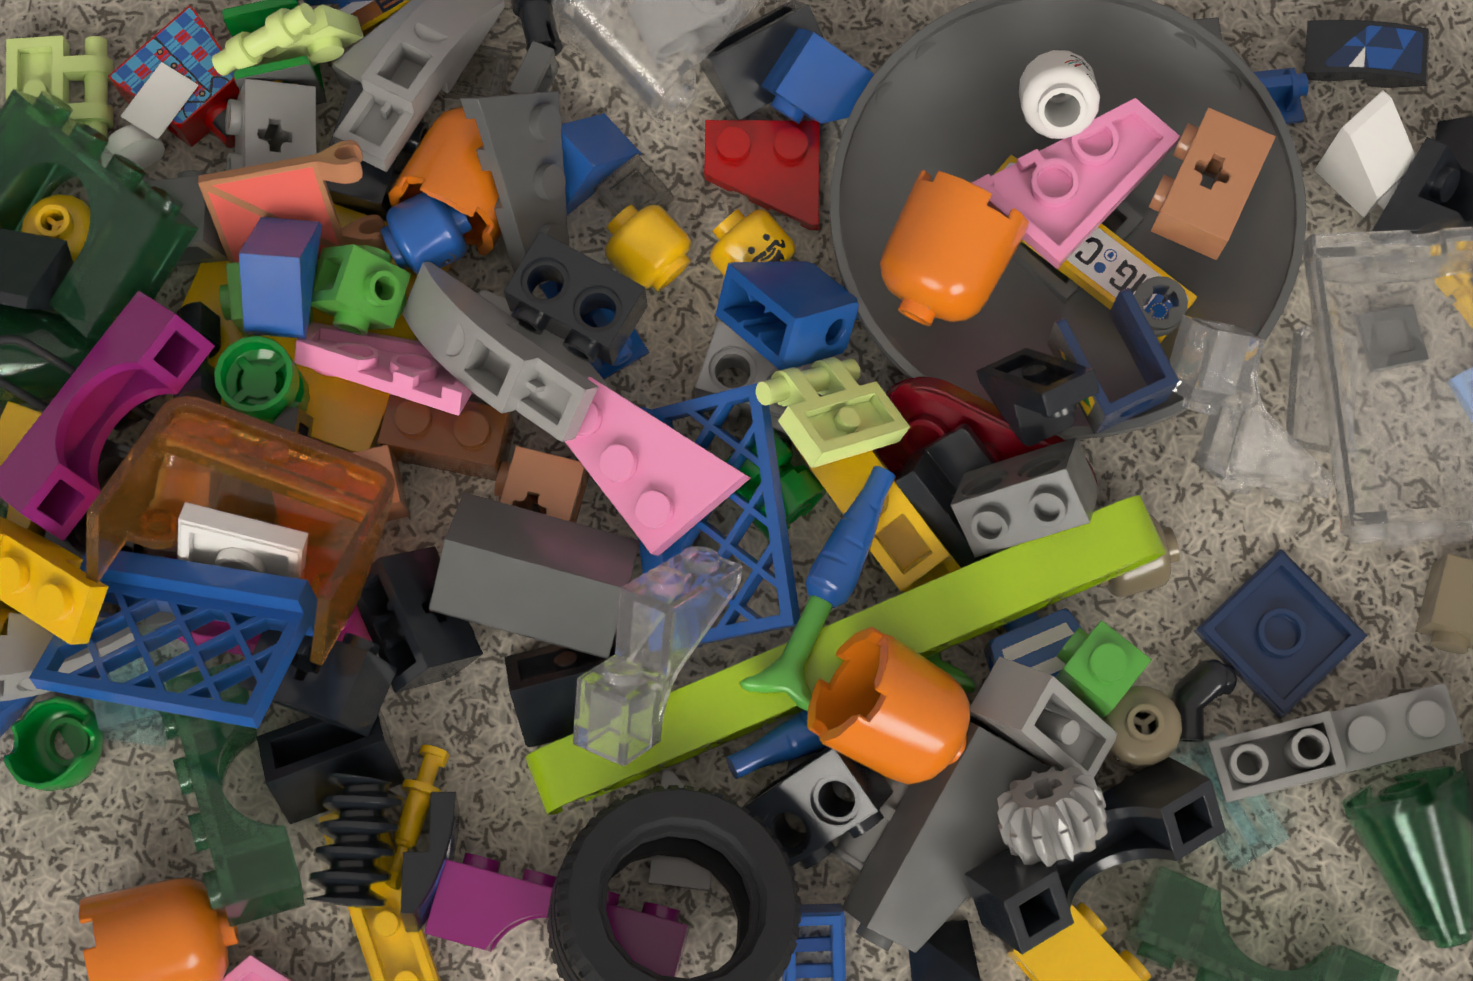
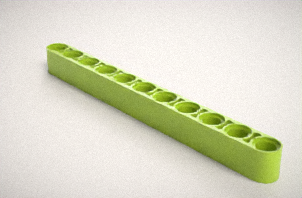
(923, 619)

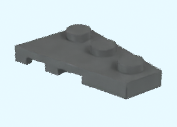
(526, 161)

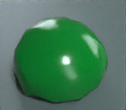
(34, 755)

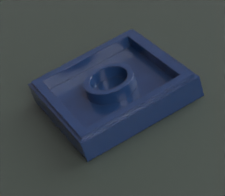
(1280, 633)

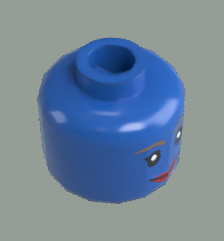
(425, 232)

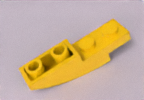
(902, 538)
(47, 584)

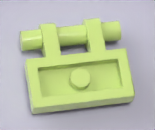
(290, 34)
(46, 66)
(840, 422)

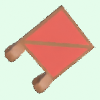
(289, 191)

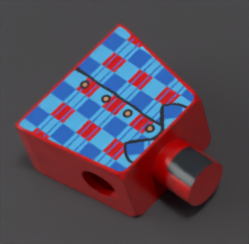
(188, 49)

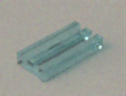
(1260, 806)

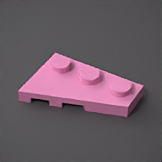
(1081, 178)
(382, 363)
(650, 470)

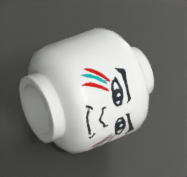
(1059, 94)

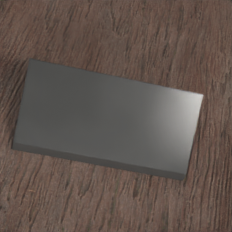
(533, 575)

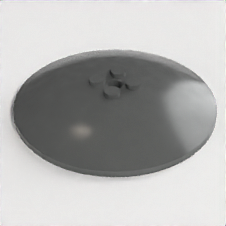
(956, 109)

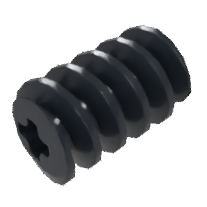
(355, 841)

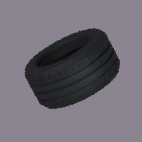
(684, 826)

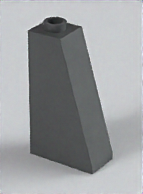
(935, 839)

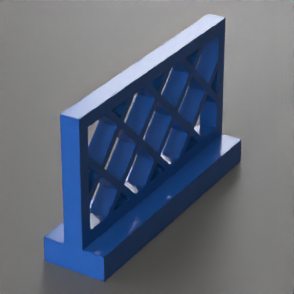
(768, 492)
(201, 595)

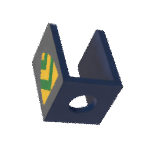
(1145, 352)

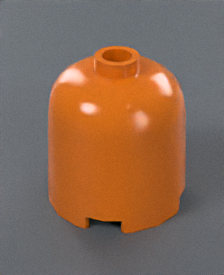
(451, 172)
(948, 249)
(890, 709)
(157, 933)

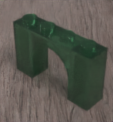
(133, 226)

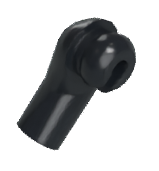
(1199, 689)

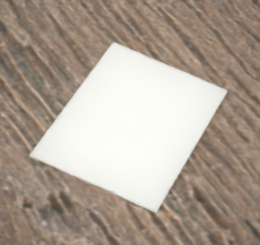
(159, 100)

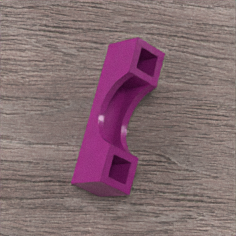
(55, 464)
(481, 906)

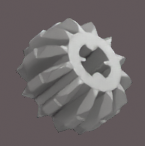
(1052, 815)

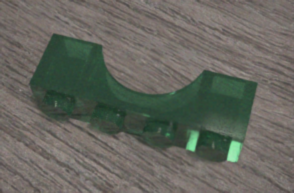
(250, 859)
(1186, 925)

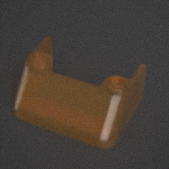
(255, 471)

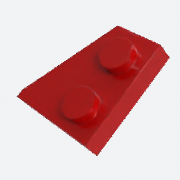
(768, 163)

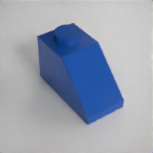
(815, 80)

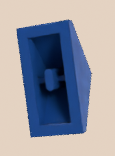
(590, 154)
(279, 276)

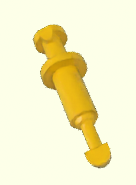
(415, 807)

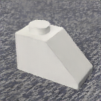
(1368, 156)

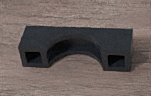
(1149, 816)

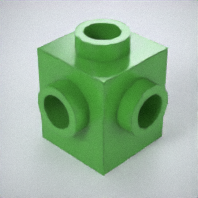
(359, 288)

